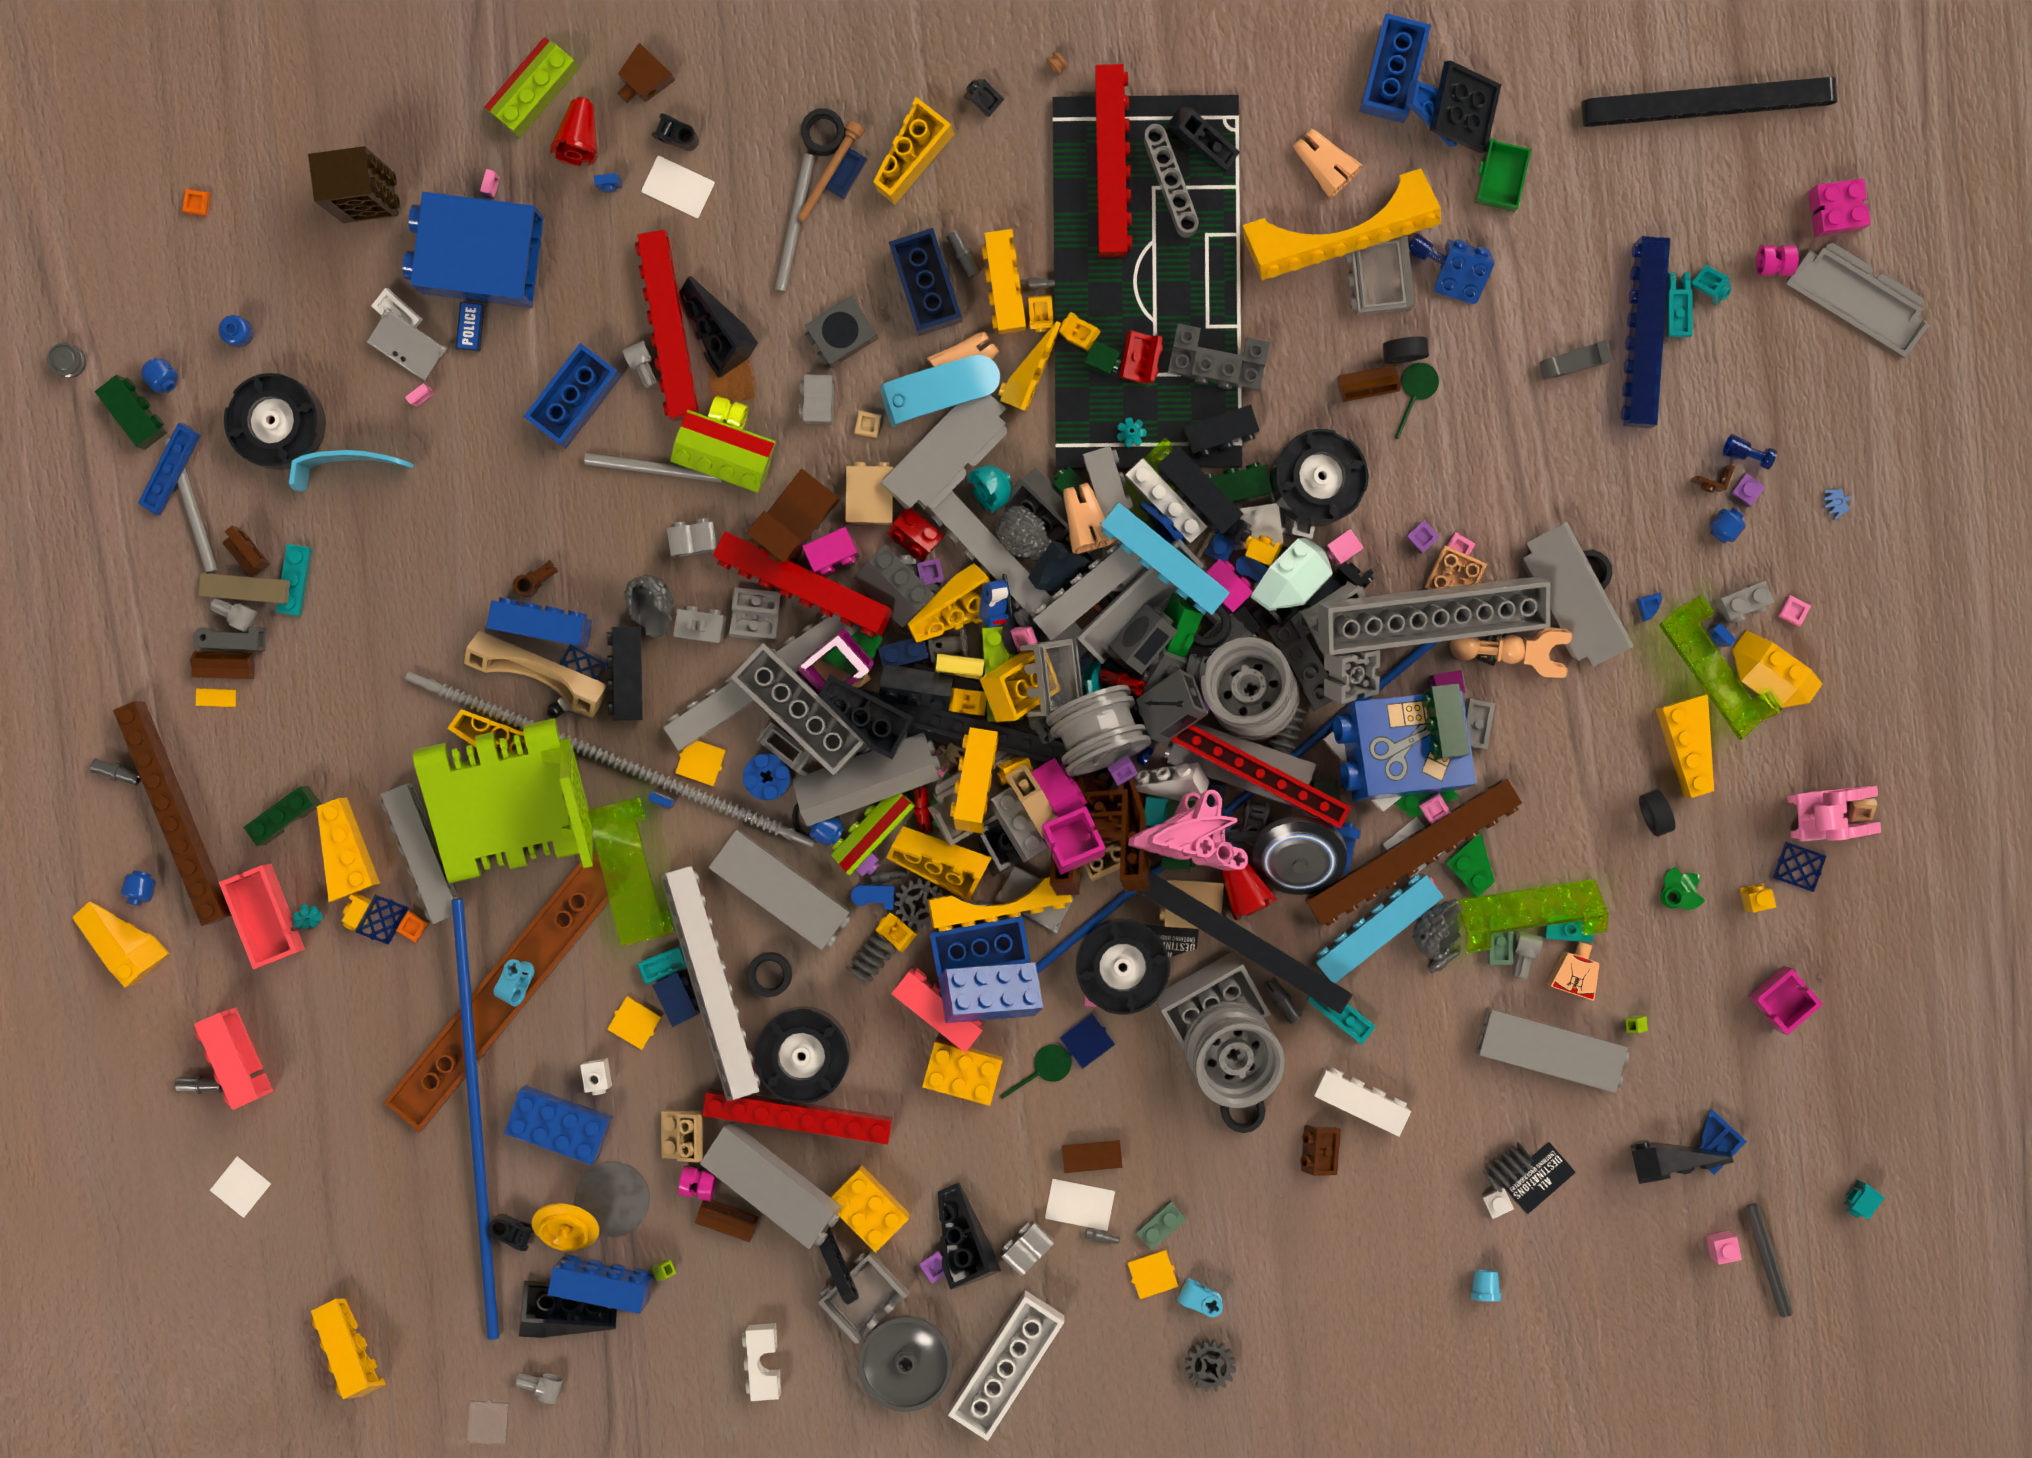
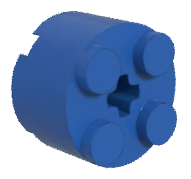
(754, 779)

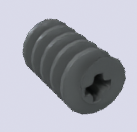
(1282, 739)
(872, 958)
(1509, 1167)

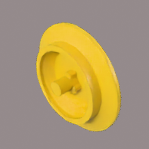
(565, 1227)

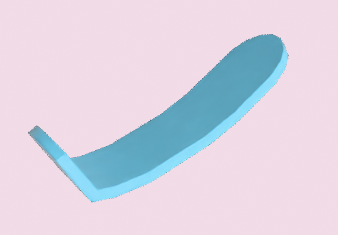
(939, 388)
(301, 466)

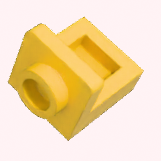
(1041, 313)
(1078, 331)
(967, 701)
(896, 931)

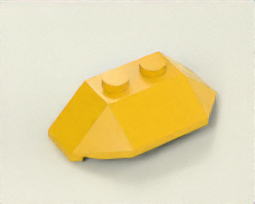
(1768, 667)

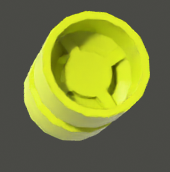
(731, 414)

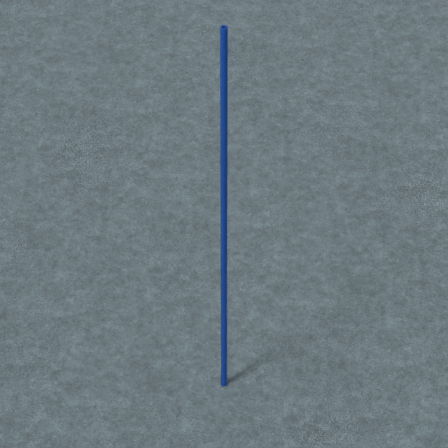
(1229, 809)

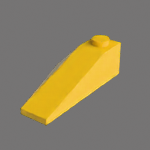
(1025, 379)
(952, 606)
(120, 945)

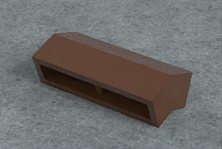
(1368, 383)
(222, 665)
(1092, 1156)
(727, 1220)

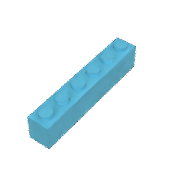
(1164, 558)
(1378, 928)

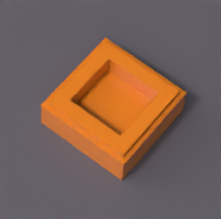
(196, 202)
(412, 926)

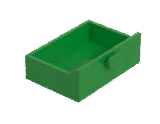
(1502, 175)
(1186, 621)

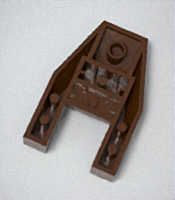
(1117, 817)

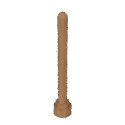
(852, 132)

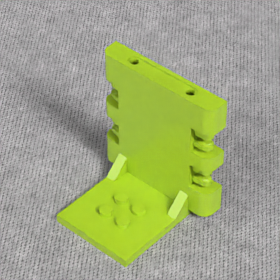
(505, 801)

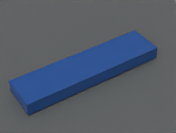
(169, 468)

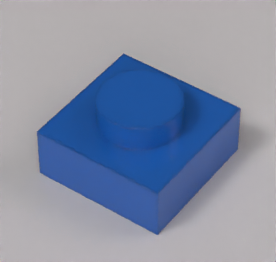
(608, 182)
(1220, 548)
(1721, 635)

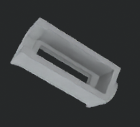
(768, 734)

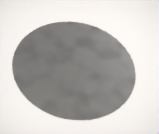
(614, 1197)

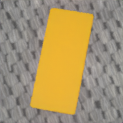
(216, 697)

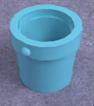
(1485, 1286)

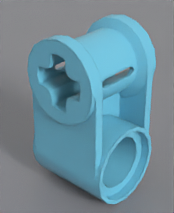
(512, 983)
(1196, 1297)

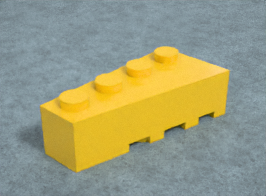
(914, 148)
(1005, 282)
(470, 725)
(1689, 743)
(975, 780)
(344, 851)
(937, 861)
(345, 1350)

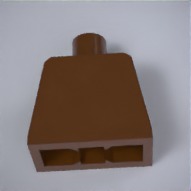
(643, 76)

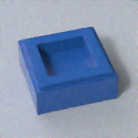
(661, 799)

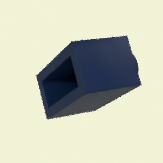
(903, 653)
(677, 998)

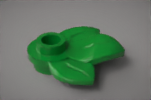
(1684, 889)

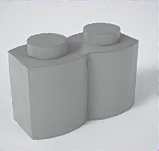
(818, 399)
(692, 539)
(1026, 1248)

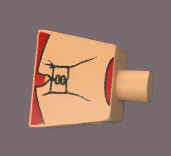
(1576, 972)

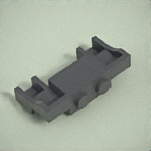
(1217, 366)
(1302, 659)

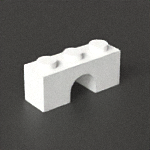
(762, 1382)

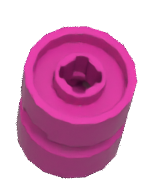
(1780, 260)
(688, 1183)

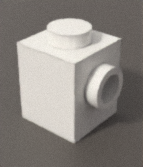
(596, 1076)

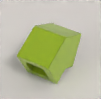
(1640, 1023)
(659, 1271)

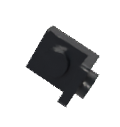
(983, 96)
(1239, 532)
(1351, 574)

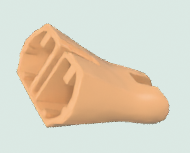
(1327, 162)
(964, 349)
(1085, 520)

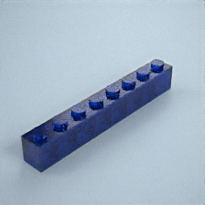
(1646, 332)

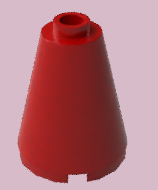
(576, 135)
(1246, 891)

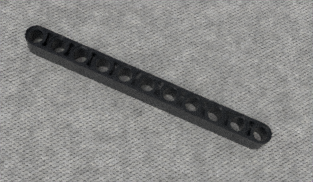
(1709, 101)
(1247, 943)

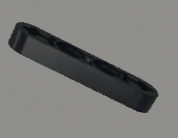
(838, 1269)

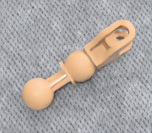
(1514, 649)

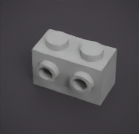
(1748, 599)

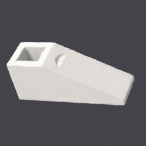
(1172, 781)

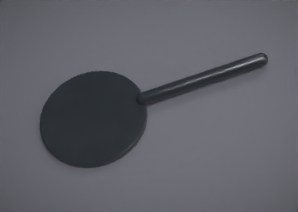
(1010, 624)

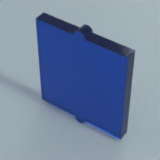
(1087, 1041)

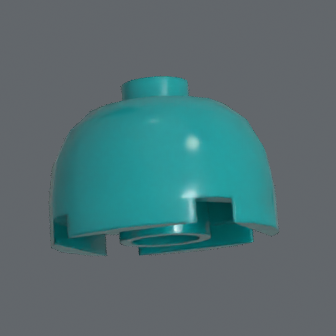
(991, 486)

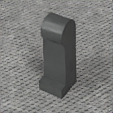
(1576, 360)
(213, 639)

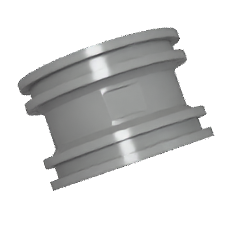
(1244, 655)
(1098, 730)
(1248, 1083)

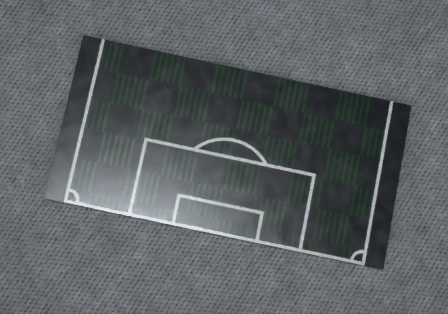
(1149, 291)

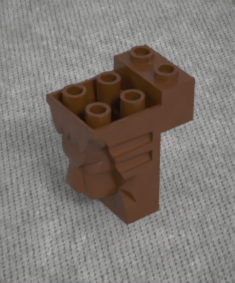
(793, 518)

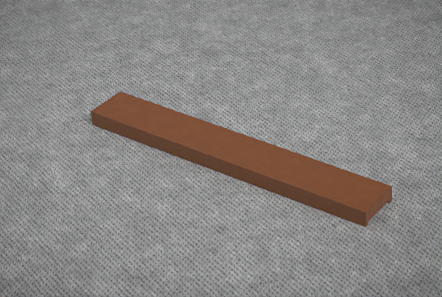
(542, 944)

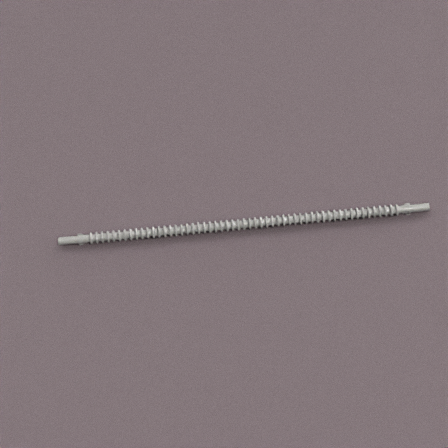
(455, 695)

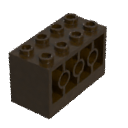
(353, 184)

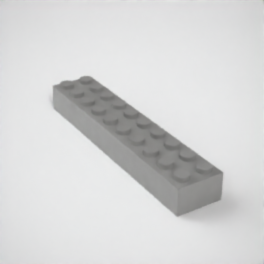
(1433, 615)

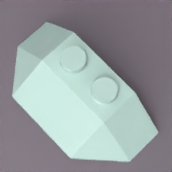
(1294, 576)

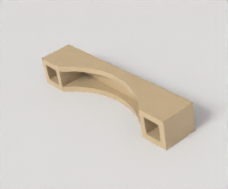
(496, 655)

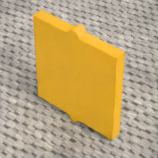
(701, 762)
(634, 1023)
(1152, 1274)

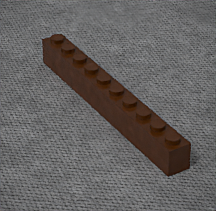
(172, 812)
(1414, 851)

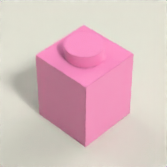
(1343, 548)
(1723, 1247)

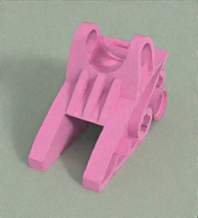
(1823, 814)
(1195, 835)

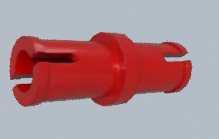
(1114, 679)
(921, 809)

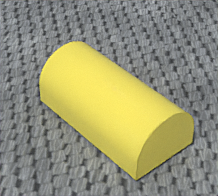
(959, 666)

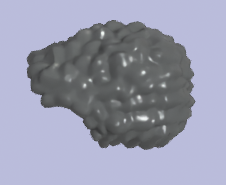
(1022, 533)
(650, 604)
(1438, 930)

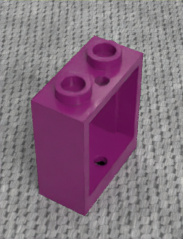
(848, 647)

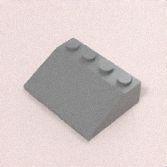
(1217, 983)

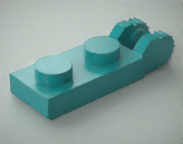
(1679, 307)

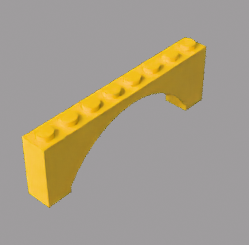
(1283, 251)

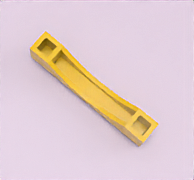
(949, 910)

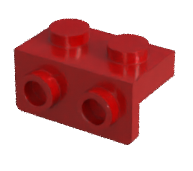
(1140, 357)
(915, 534)

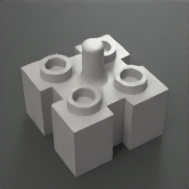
(1351, 675)

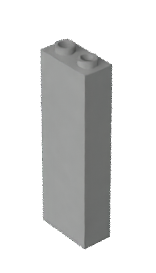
(1289, 764)
(866, 780)
(780, 890)
(1552, 1050)
(771, 1186)

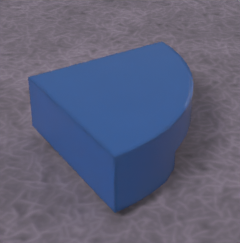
(1649, 606)

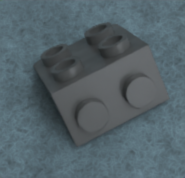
(1161, 668)

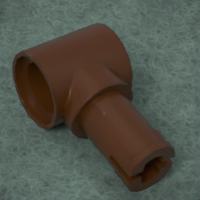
(535, 579)

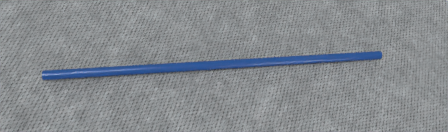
(475, 1117)

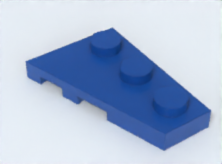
(1421, 101)

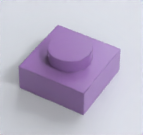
(1747, 490)
(1422, 536)
(930, 571)
(1122, 770)
(869, 865)
(933, 1266)

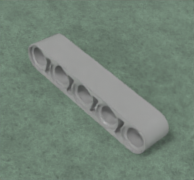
(1166, 170)

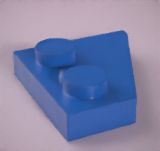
(1720, 1137)

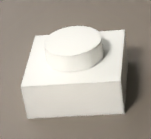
(1497, 1203)

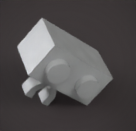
(699, 625)

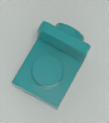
(1713, 284)

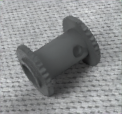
(950, 645)

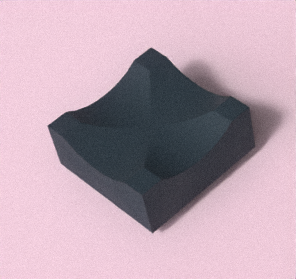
(1058, 567)

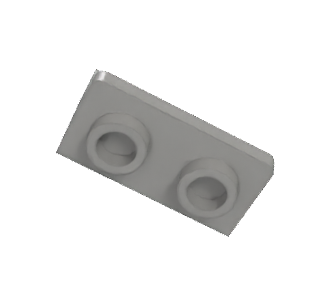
(1479, 721)

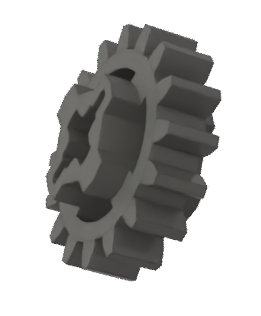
(908, 899)
(1217, 1359)

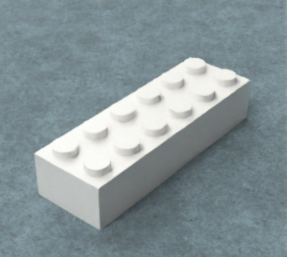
(1006, 1365)

